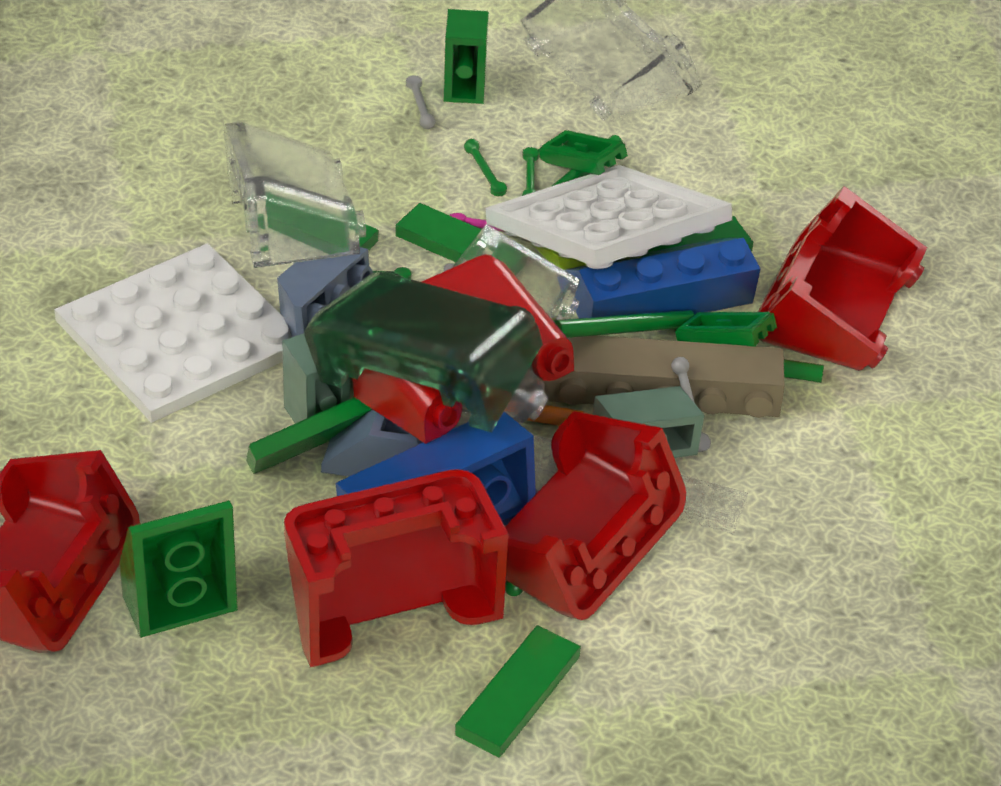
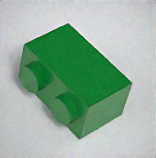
(465, 56)

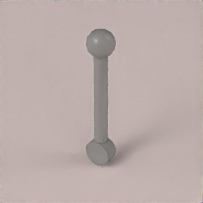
(426, 120)
(680, 367)

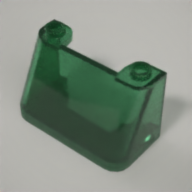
(429, 337)

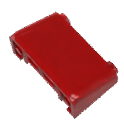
(842, 283)
(420, 407)
(596, 514)
(58, 544)
(393, 554)

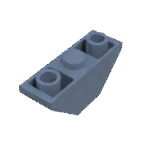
(316, 283)
(365, 444)

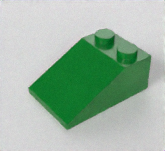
(180, 569)

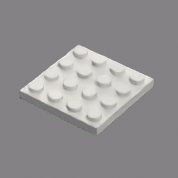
(609, 216)
(177, 331)

